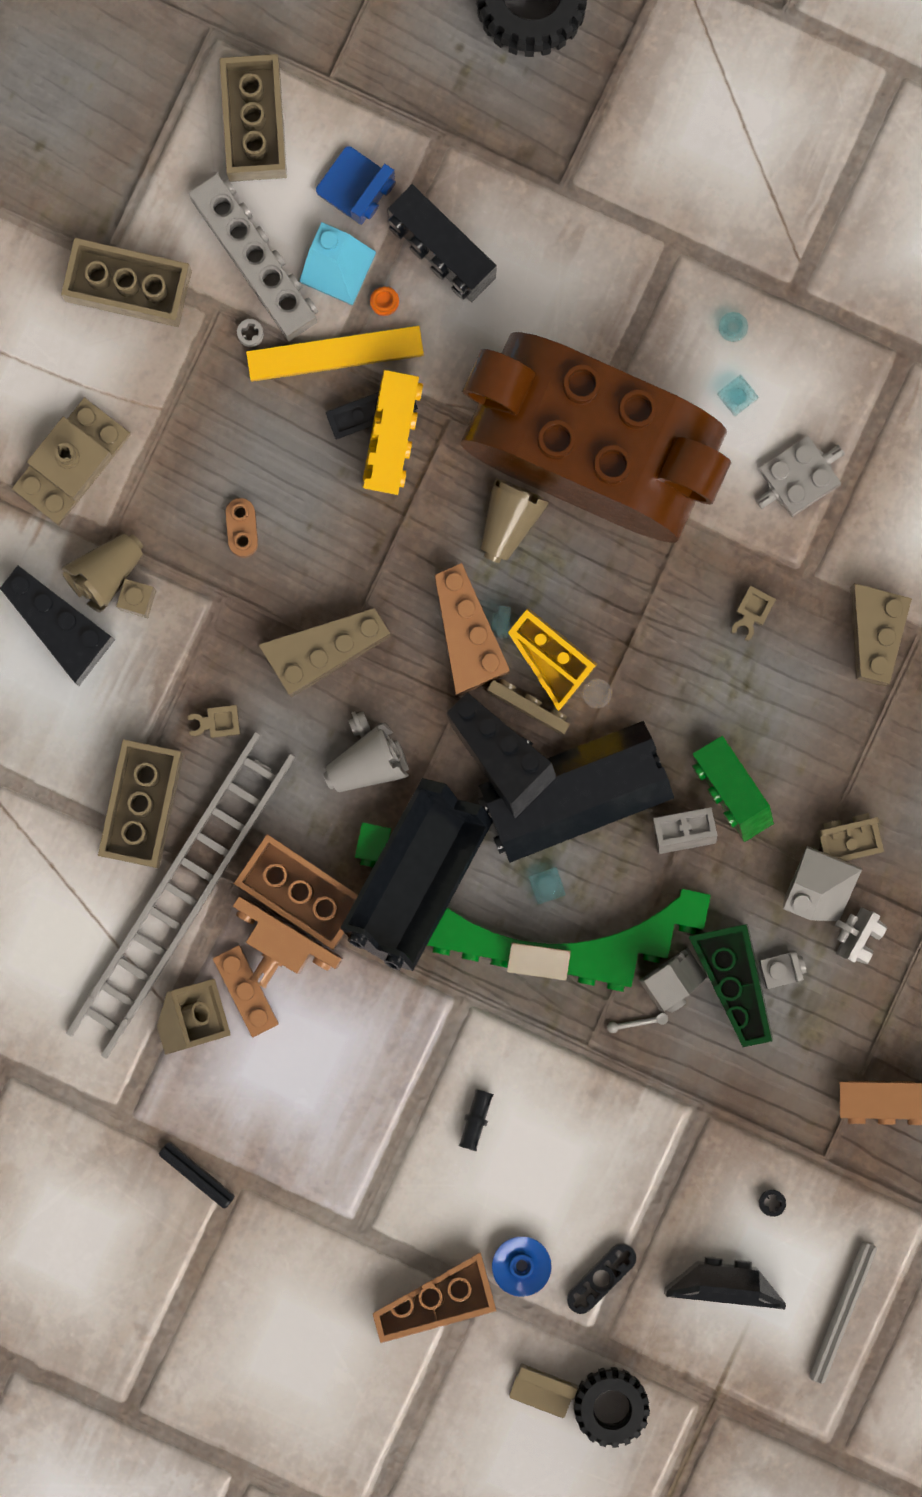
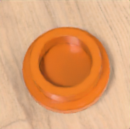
(384, 301)

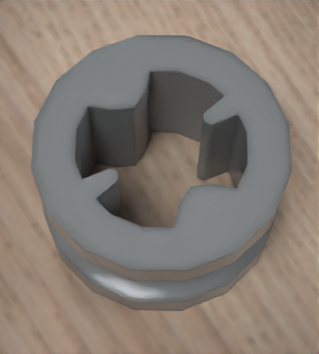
(244, 326)

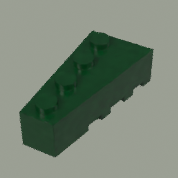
(733, 971)

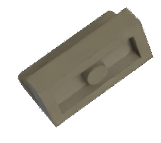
(543, 1391)

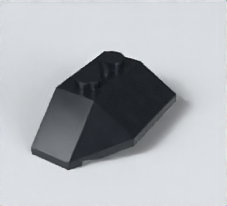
(725, 1284)

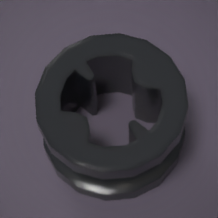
(765, 1209)

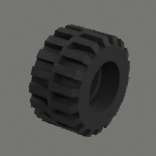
(618, 1432)

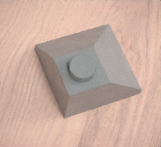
(821, 886)

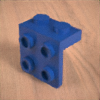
(356, 185)

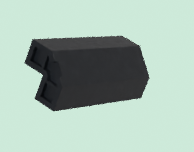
(590, 790)
(416, 875)

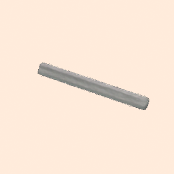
(842, 1312)

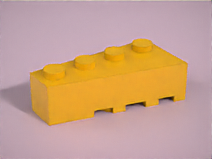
(391, 431)

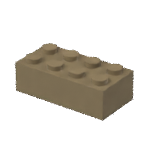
(253, 117)
(126, 282)
(141, 804)

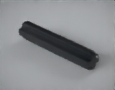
(196, 1175)

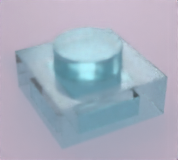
(737, 395)
(501, 622)
(547, 885)

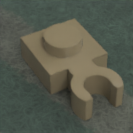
(754, 609)
(220, 721)

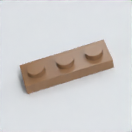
(245, 993)

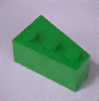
(733, 788)

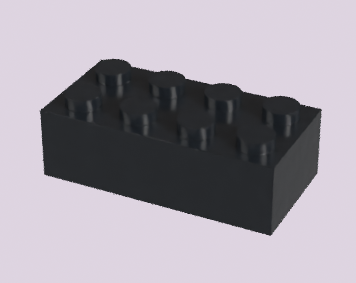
(441, 244)

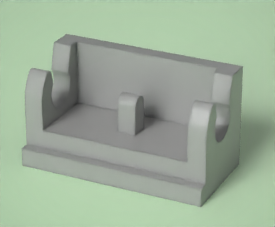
(685, 830)

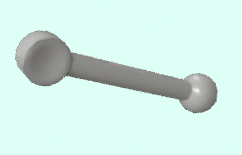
(661, 1019)

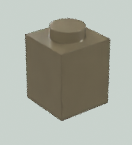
(136, 598)

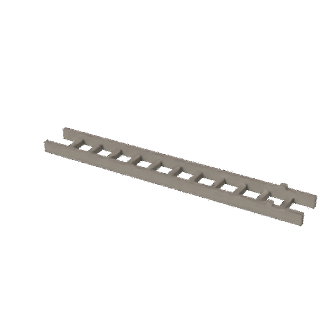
(197, 904)

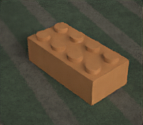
(297, 891)

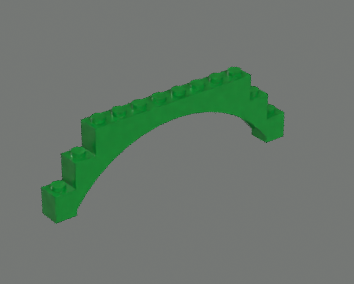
(603, 959)

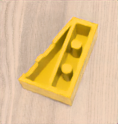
(552, 657)

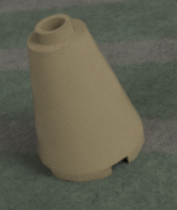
(509, 519)
(103, 570)

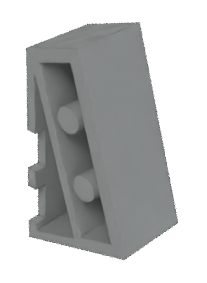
(673, 981)

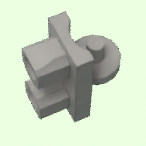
(856, 933)

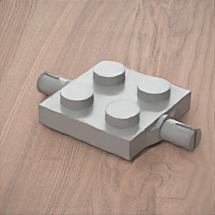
(800, 476)

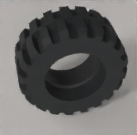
(531, 34)

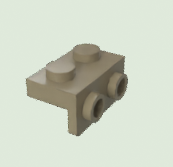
(852, 839)

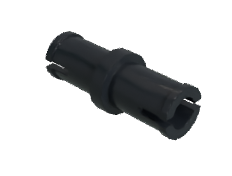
(476, 1120)

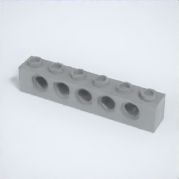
(206, 199)

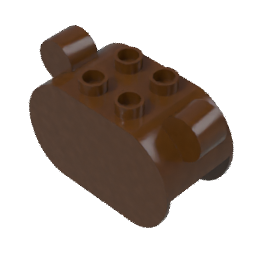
(593, 435)

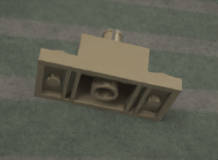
(70, 460)

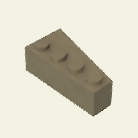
(321, 650)

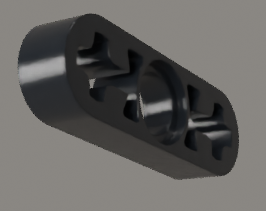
(580, 1289)

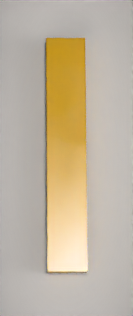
(335, 353)

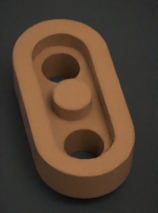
(241, 527)

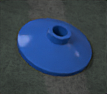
(529, 1280)

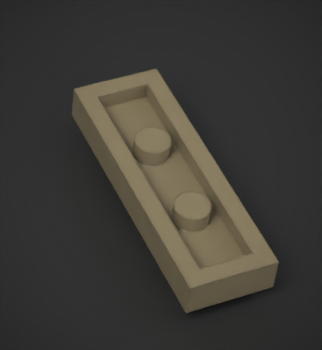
(529, 706)

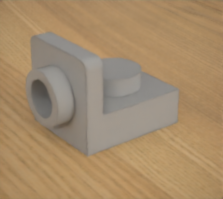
(782, 969)

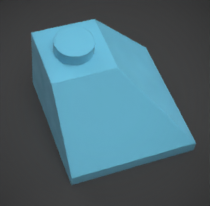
(337, 264)

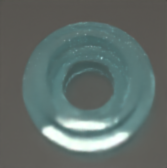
(736, 318)

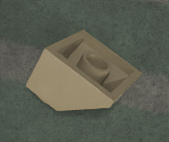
(192, 1017)

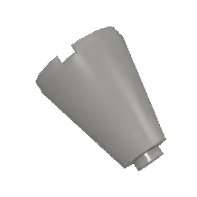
(368, 762)

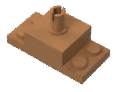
(281, 944)

